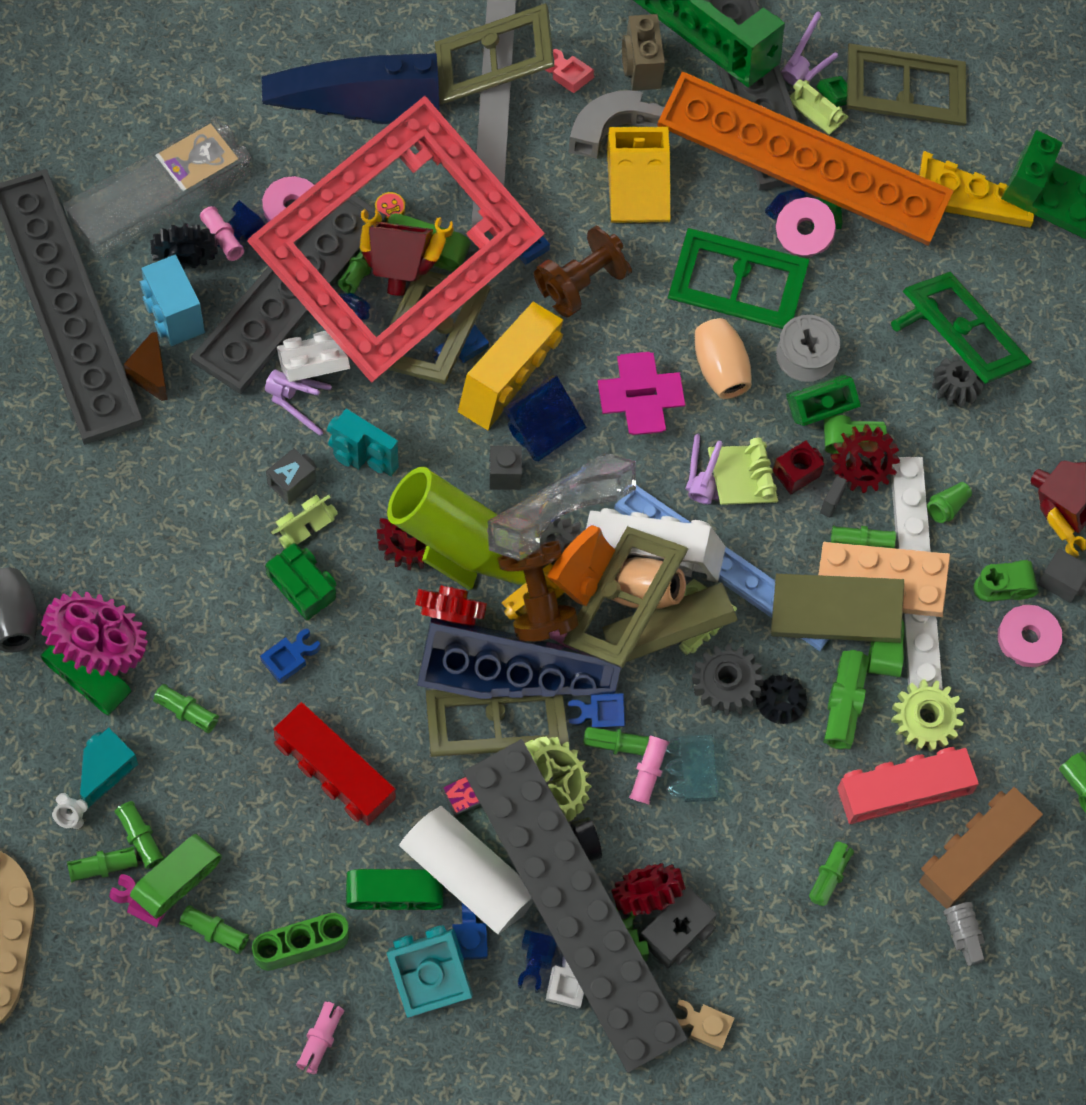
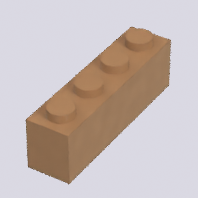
(979, 847)

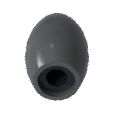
(17, 612)

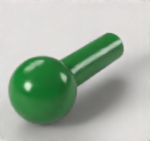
(910, 317)

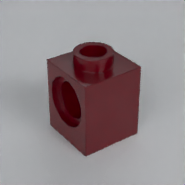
(793, 477)

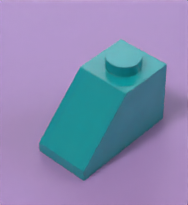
(104, 765)

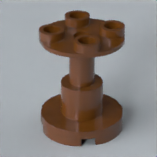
(567, 281)
(540, 601)

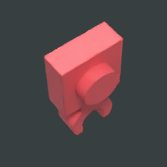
(570, 73)

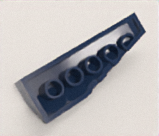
(357, 87)
(498, 664)

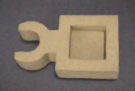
(708, 1026)

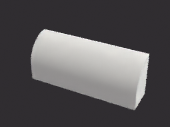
(468, 869)

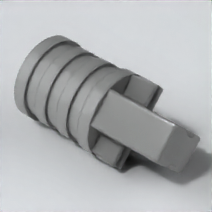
(965, 932)

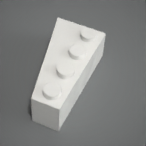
(704, 545)

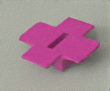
(636, 393)

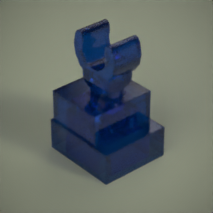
(244, 221)
(540, 954)

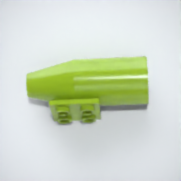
(449, 525)

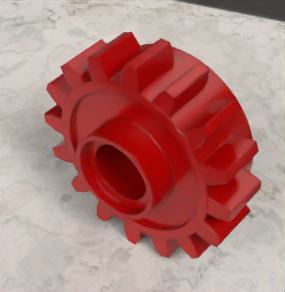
(450, 605)

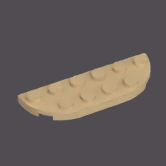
(16, 930)

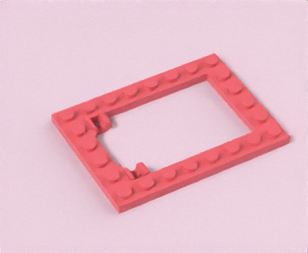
(435, 140)

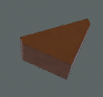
(146, 367)

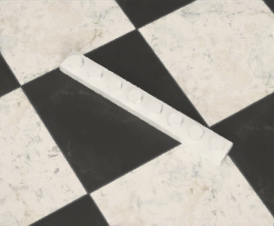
(913, 534)

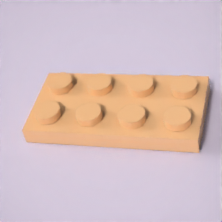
(923, 572)

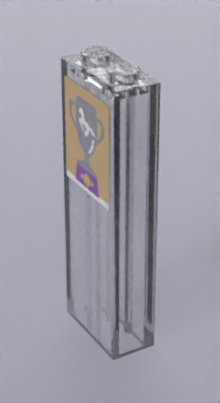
(157, 188)

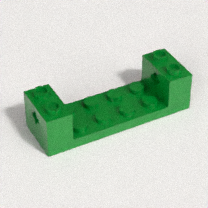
(741, 50)
(1047, 187)

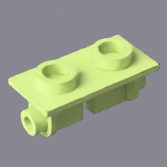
(817, 107)
(314, 513)

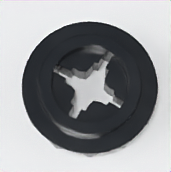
(783, 712)

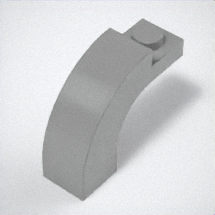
(607, 111)

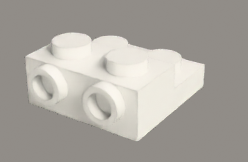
(311, 357)

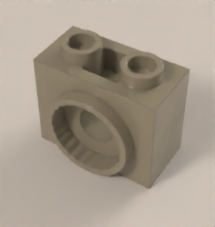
(643, 52)

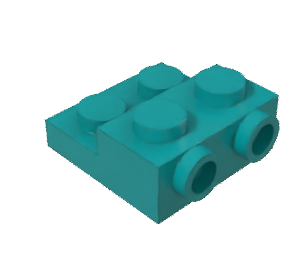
(360, 441)
(429, 971)

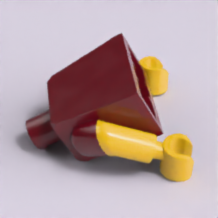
(400, 250)
(1064, 501)

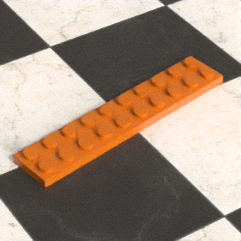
(805, 158)

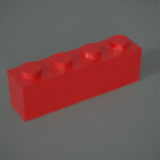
(334, 764)

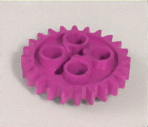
(94, 633)

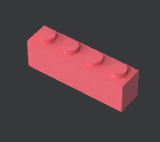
(907, 785)

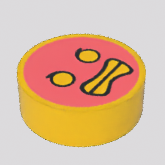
(390, 203)

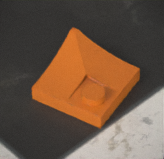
(582, 565)

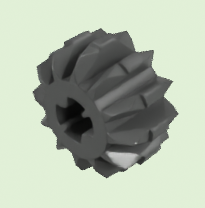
(957, 382)

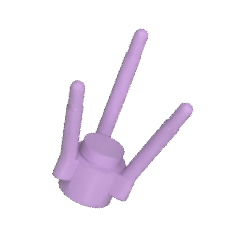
(798, 66)
(281, 388)
(703, 487)

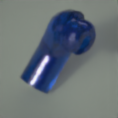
(781, 200)
(358, 304)

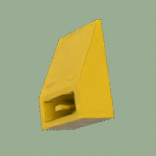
(639, 174)

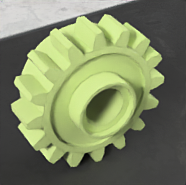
(936, 701)

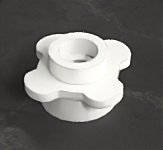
(64, 817)

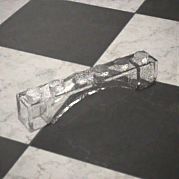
(520, 528)

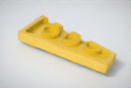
(973, 193)

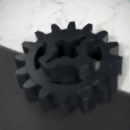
(188, 243)

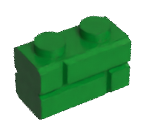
(823, 400)
(301, 580)

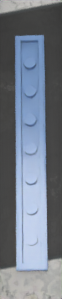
(735, 571)

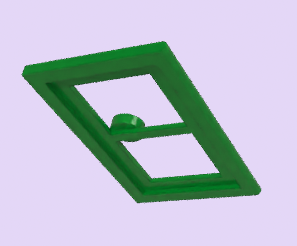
(744, 253)
(988, 372)

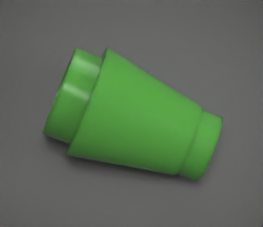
(948, 502)

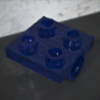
(544, 418)

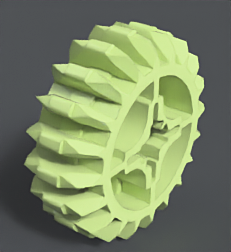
(567, 772)

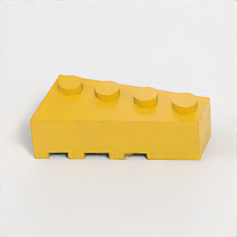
(509, 364)

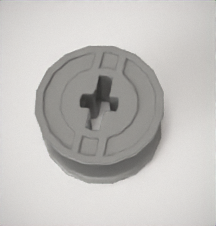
(820, 339)

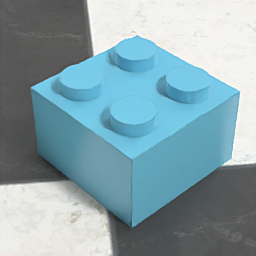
(171, 300)

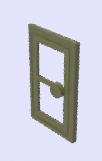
(489, 37)
(904, 101)
(458, 331)
(610, 589)
(495, 711)

